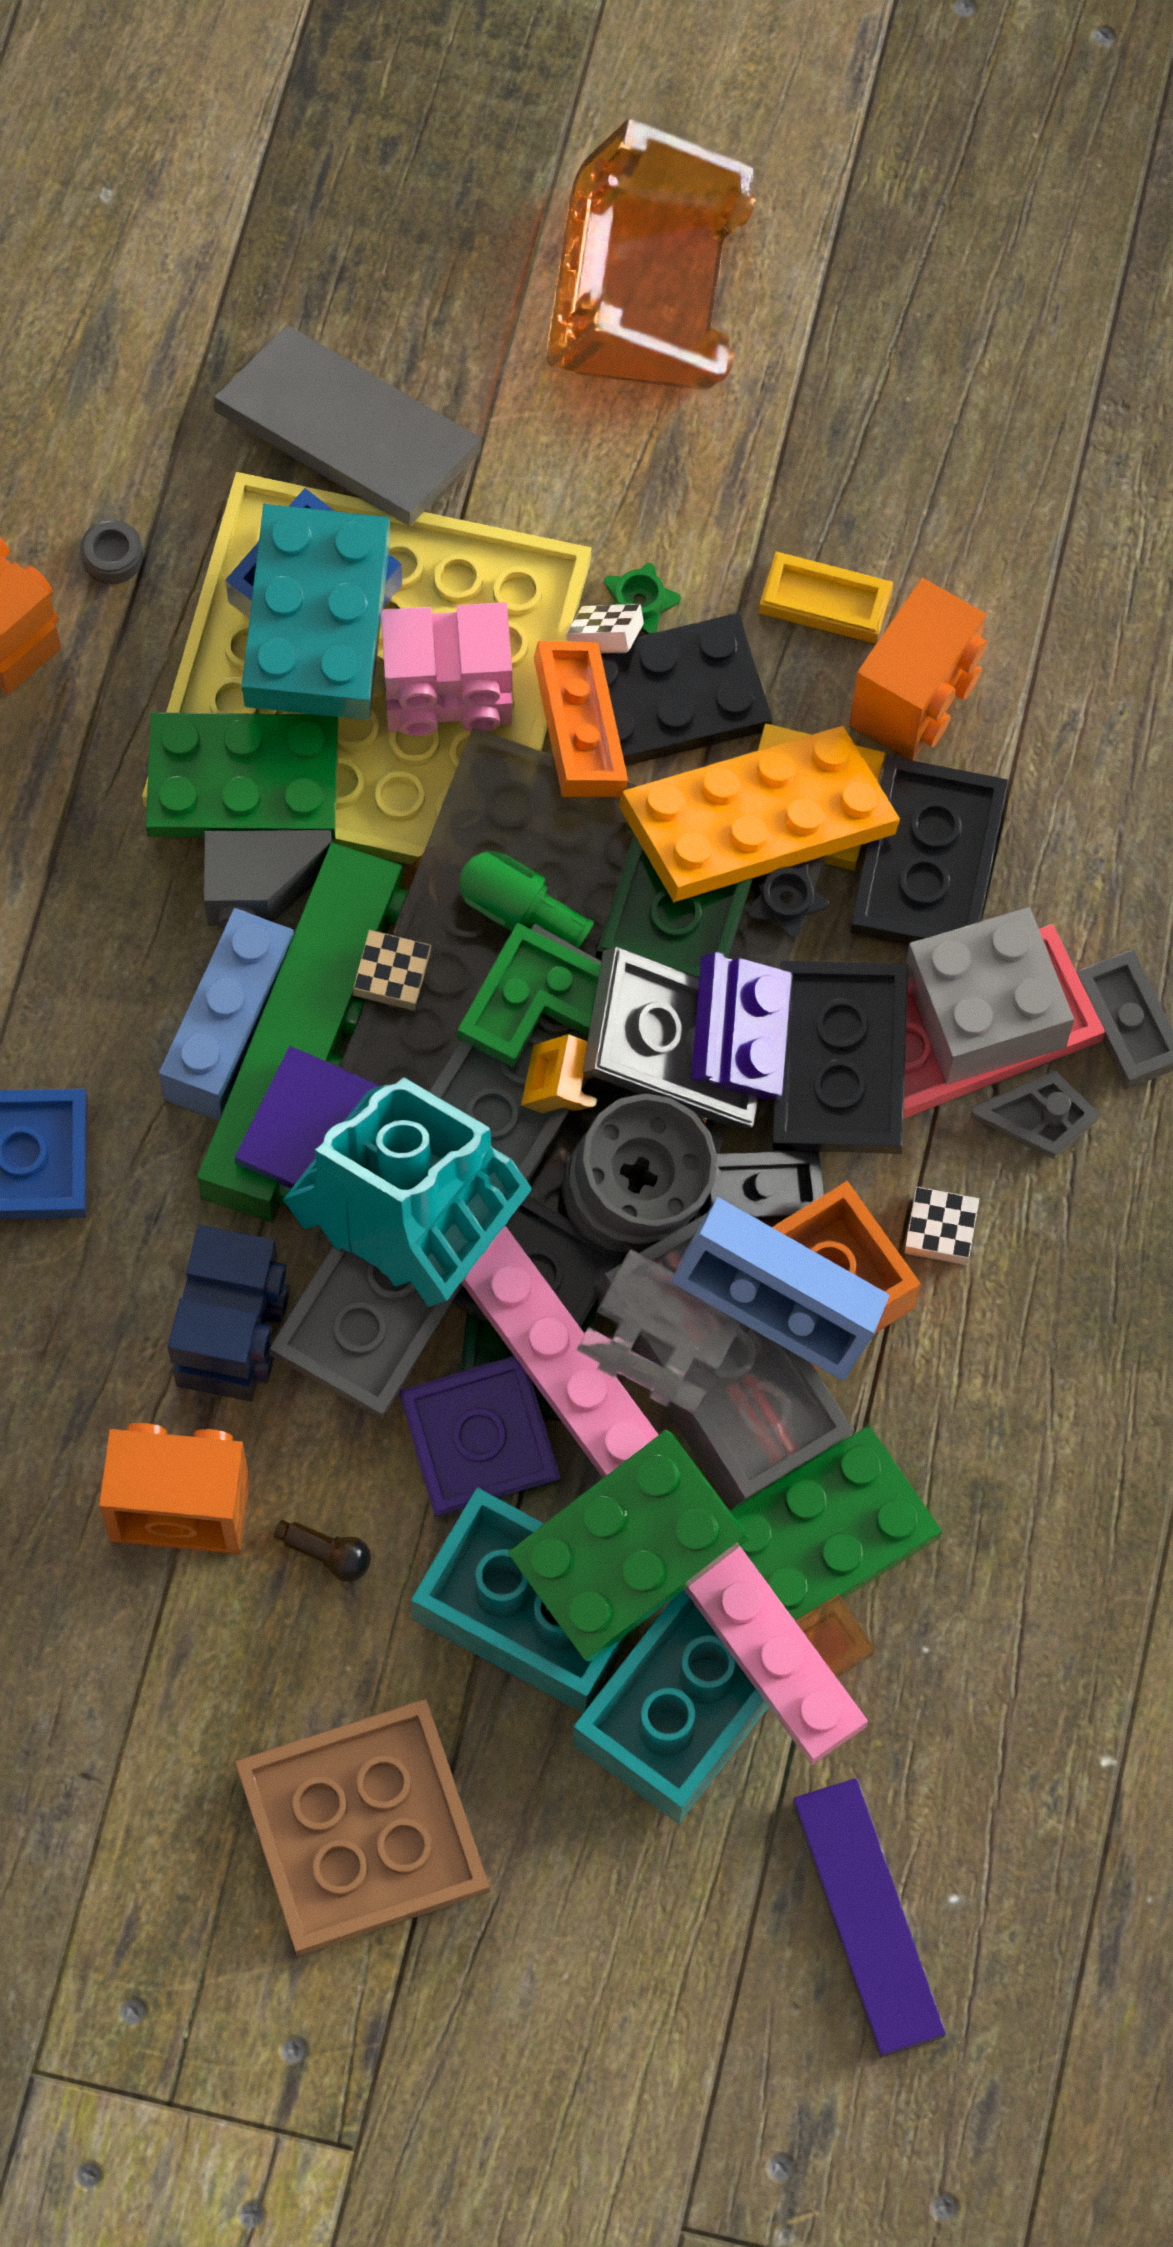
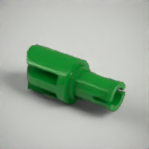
(515, 894)

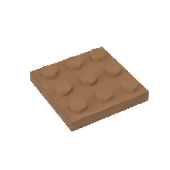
(362, 1827)

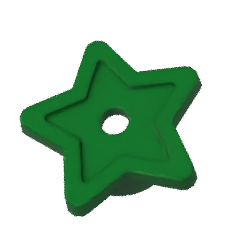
(647, 584)

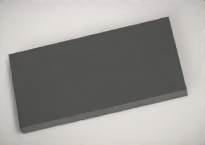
(347, 425)

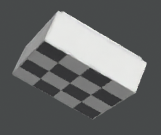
(609, 625)
(941, 1225)

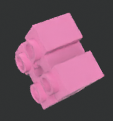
(447, 668)

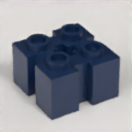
(227, 1313)

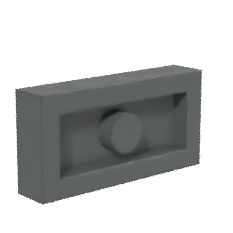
(1132, 1017)

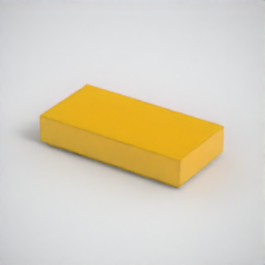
(825, 597)

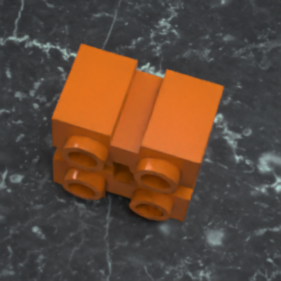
(26, 622)

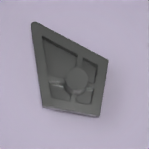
(1039, 1114)

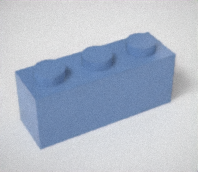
(224, 1014)
(780, 1289)

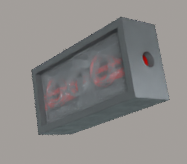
(760, 1408)

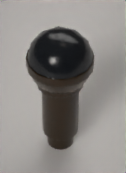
(345, 1557)

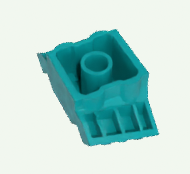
(410, 1188)

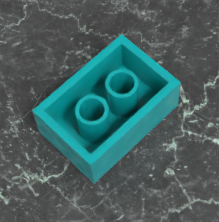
(316, 612)
(491, 1609)
(671, 1712)

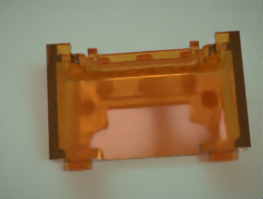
(647, 261)

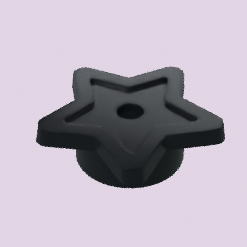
(787, 915)

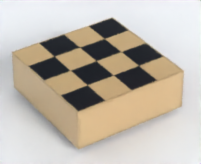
(391, 970)

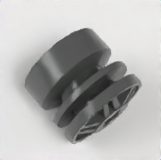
(660, 1147)

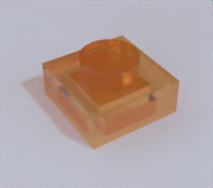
(836, 1636)

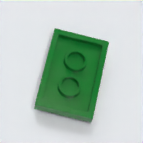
(241, 773)
(834, 1524)
(628, 1545)

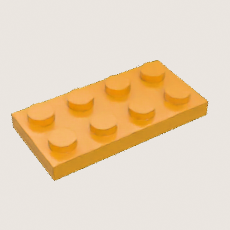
(758, 813)

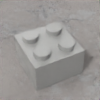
(988, 995)

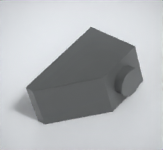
(259, 871)

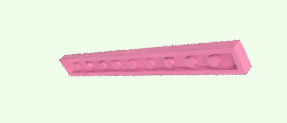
(611, 1430)

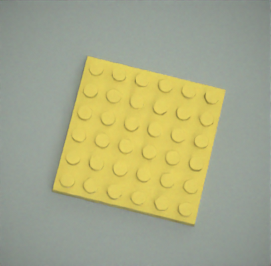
(391, 780)

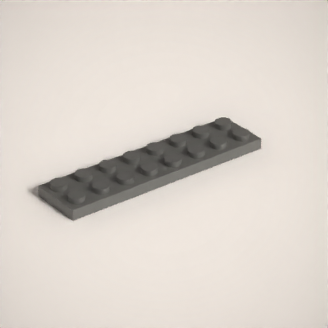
(352, 1322)

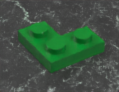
(525, 982)

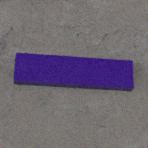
(869, 1918)

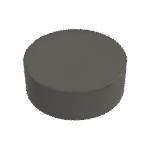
(111, 551)

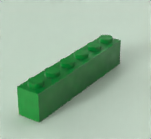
(306, 1009)

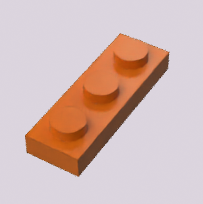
(580, 719)

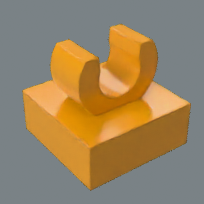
(557, 1076)

